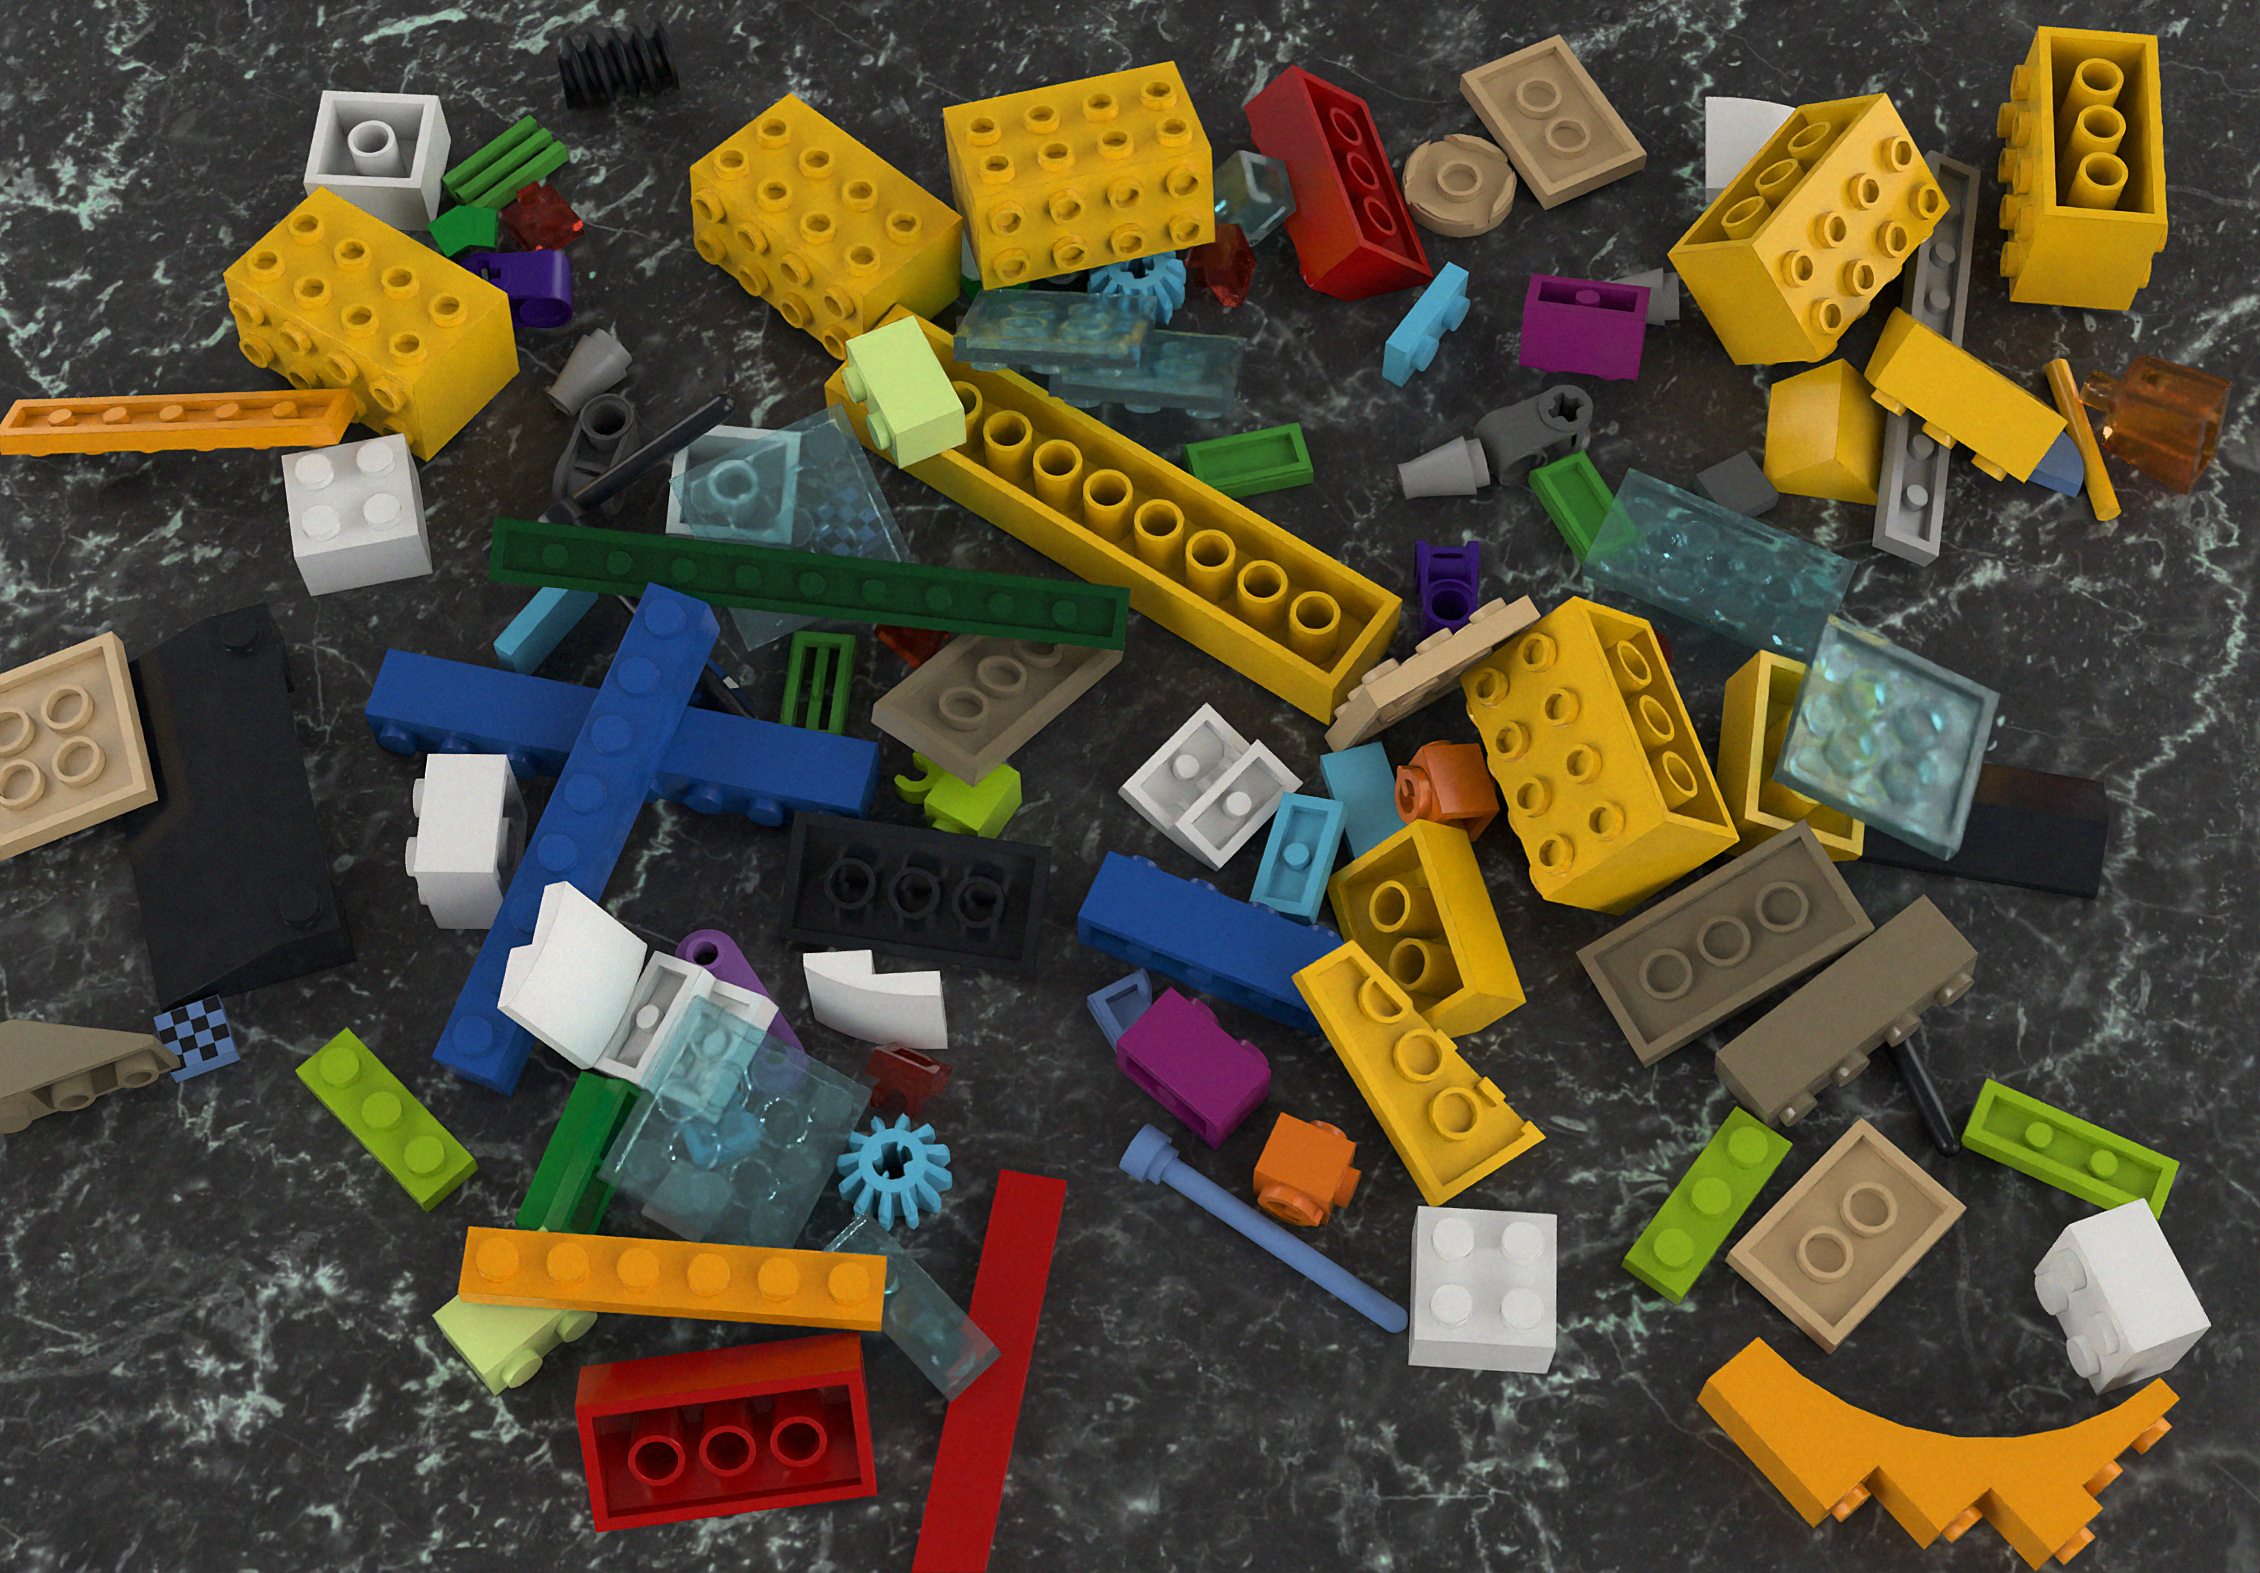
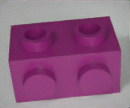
(1584, 327)
(1194, 1066)

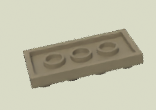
(987, 699)
(1725, 943)

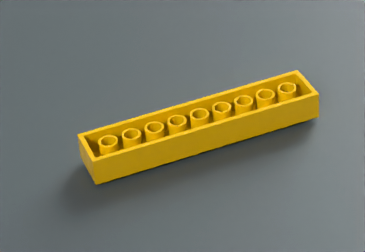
(1146, 525)

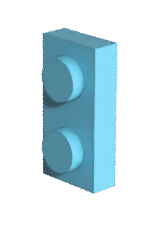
(1418, 335)
(1300, 856)

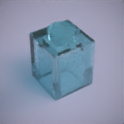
(1253, 193)

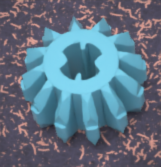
(1150, 275)
(918, 1161)

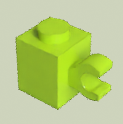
(957, 806)

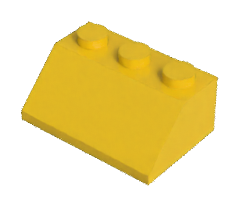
(1961, 398)
(1751, 738)
(1430, 926)

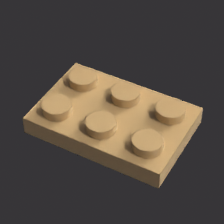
(1552, 122)
(1845, 1235)

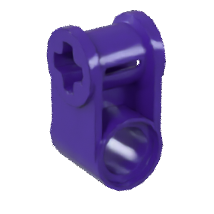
(535, 284)
(1445, 586)

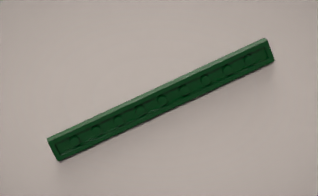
(810, 583)

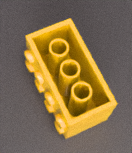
(2083, 169)
(1080, 174)
(823, 226)
(1810, 231)
(371, 310)
(1596, 758)

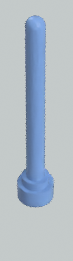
(1155, 1159)

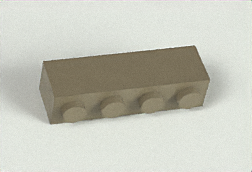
(1846, 1014)

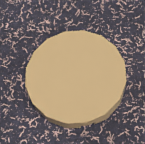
(1458, 186)

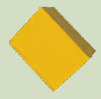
(1825, 435)

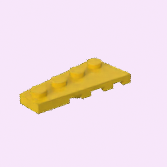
(1423, 1094)

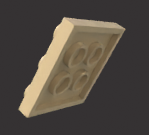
(1398, 691)
(69, 745)

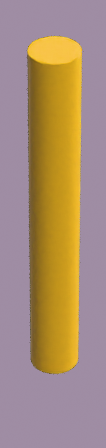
(2079, 430)

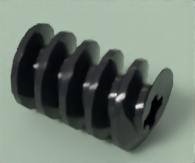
(616, 63)

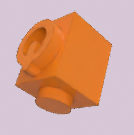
(1447, 787)
(1305, 1172)

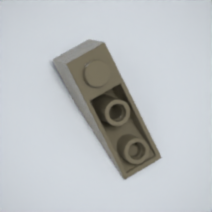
(68, 1066)

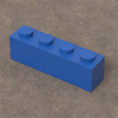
(1203, 938)

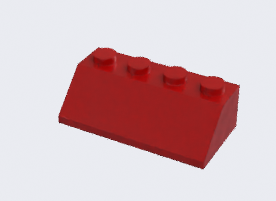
(1349, 207)
(726, 1431)

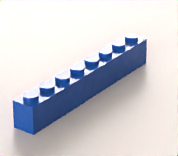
(710, 764)
(584, 818)

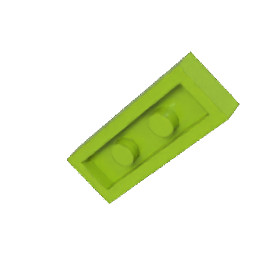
(387, 1119)
(2066, 1150)
(1706, 1205)

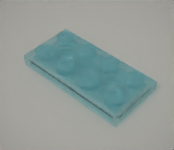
(1716, 567)

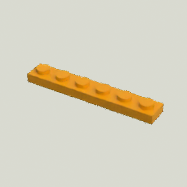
(177, 422)
(673, 1279)

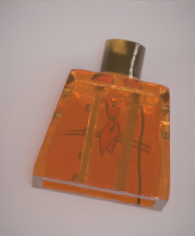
(2161, 418)

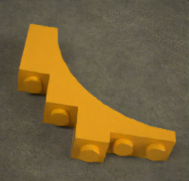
(1824, 1452)

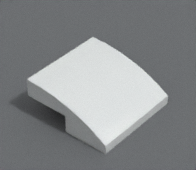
(1734, 135)
(1209, 788)
(573, 976)
(659, 1006)
(876, 1006)

